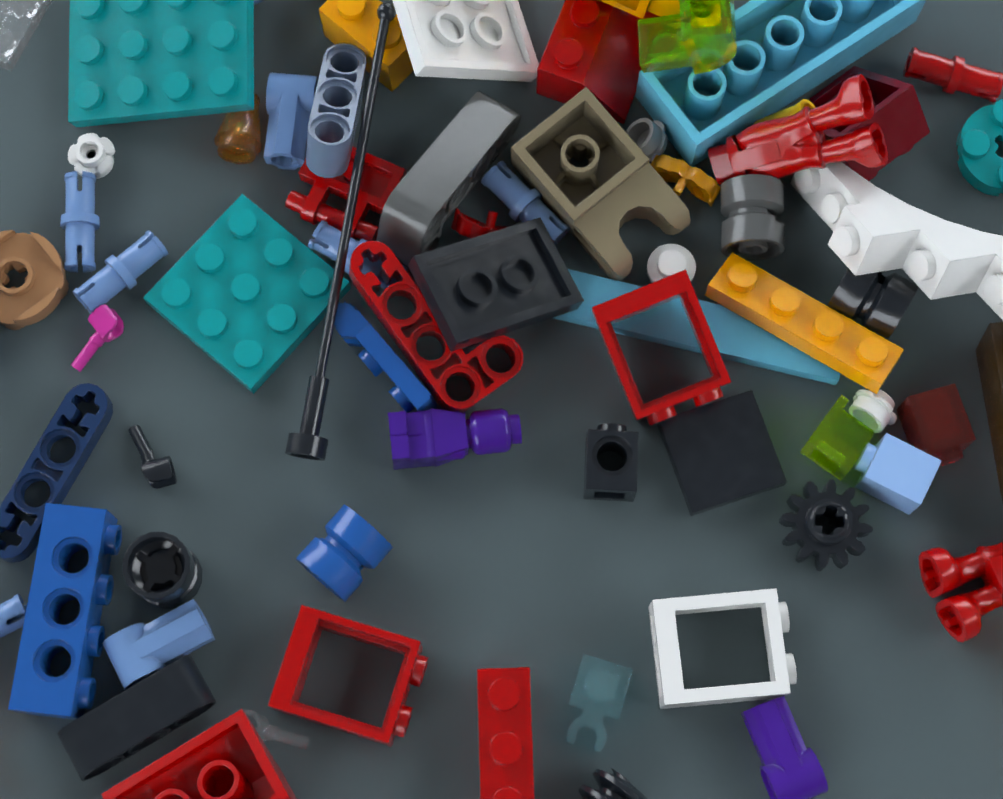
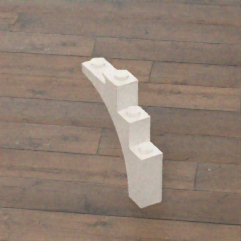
(886, 234)

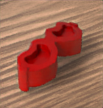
(471, 227)

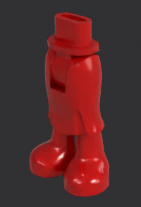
(799, 140)
(944, 573)

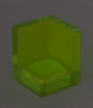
(838, 440)

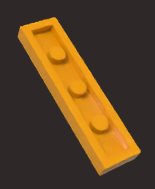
(804, 322)

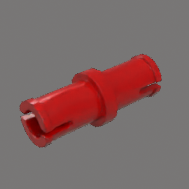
(953, 74)

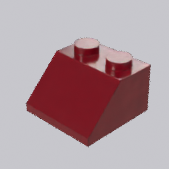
(895, 111)

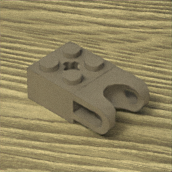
(606, 192)

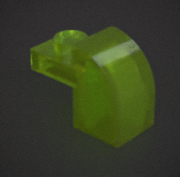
(696, 37)

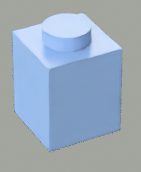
(896, 473)

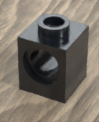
(605, 484)

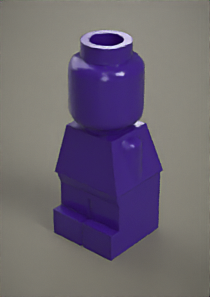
(445, 436)

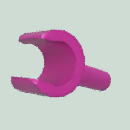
(107, 327)

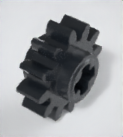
(840, 513)

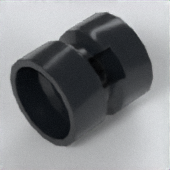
(874, 299)
(162, 570)

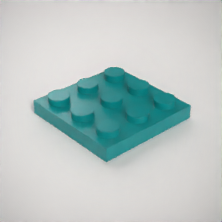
(246, 293)

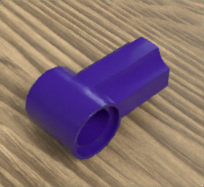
(787, 765)

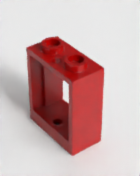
(644, 299)
(299, 658)

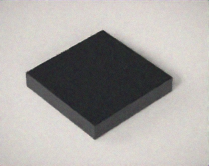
(721, 453)

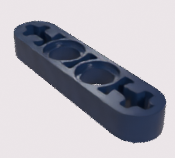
(57, 475)

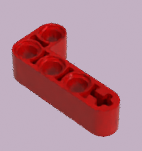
(422, 323)

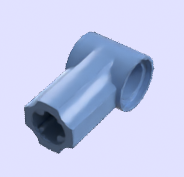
(289, 109)
(149, 647)

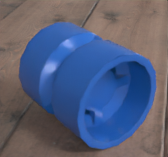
(344, 552)

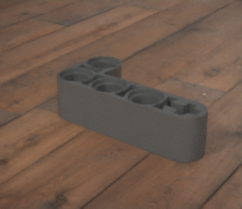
(444, 176)

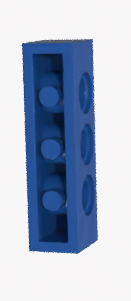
(62, 534)

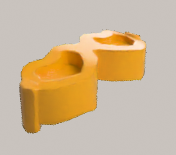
(684, 176)

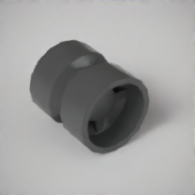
(751, 212)

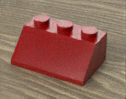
(592, 49)
(216, 764)

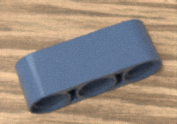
(335, 110)

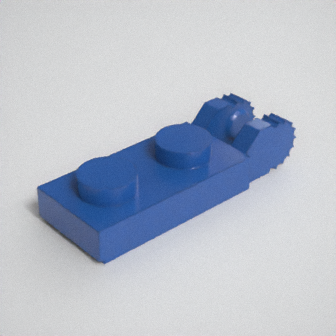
(380, 357)

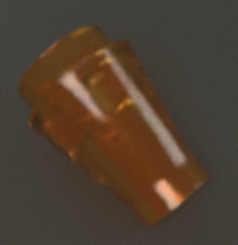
(240, 135)

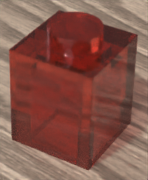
(937, 423)

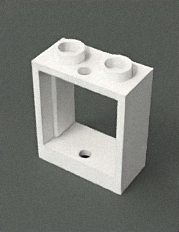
(667, 652)

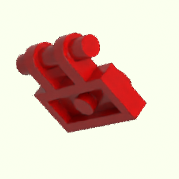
(376, 185)

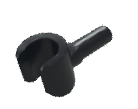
(158, 471)

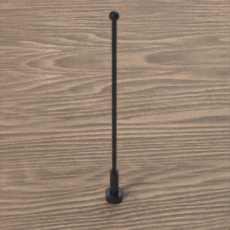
(307, 442)

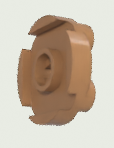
(43, 285)

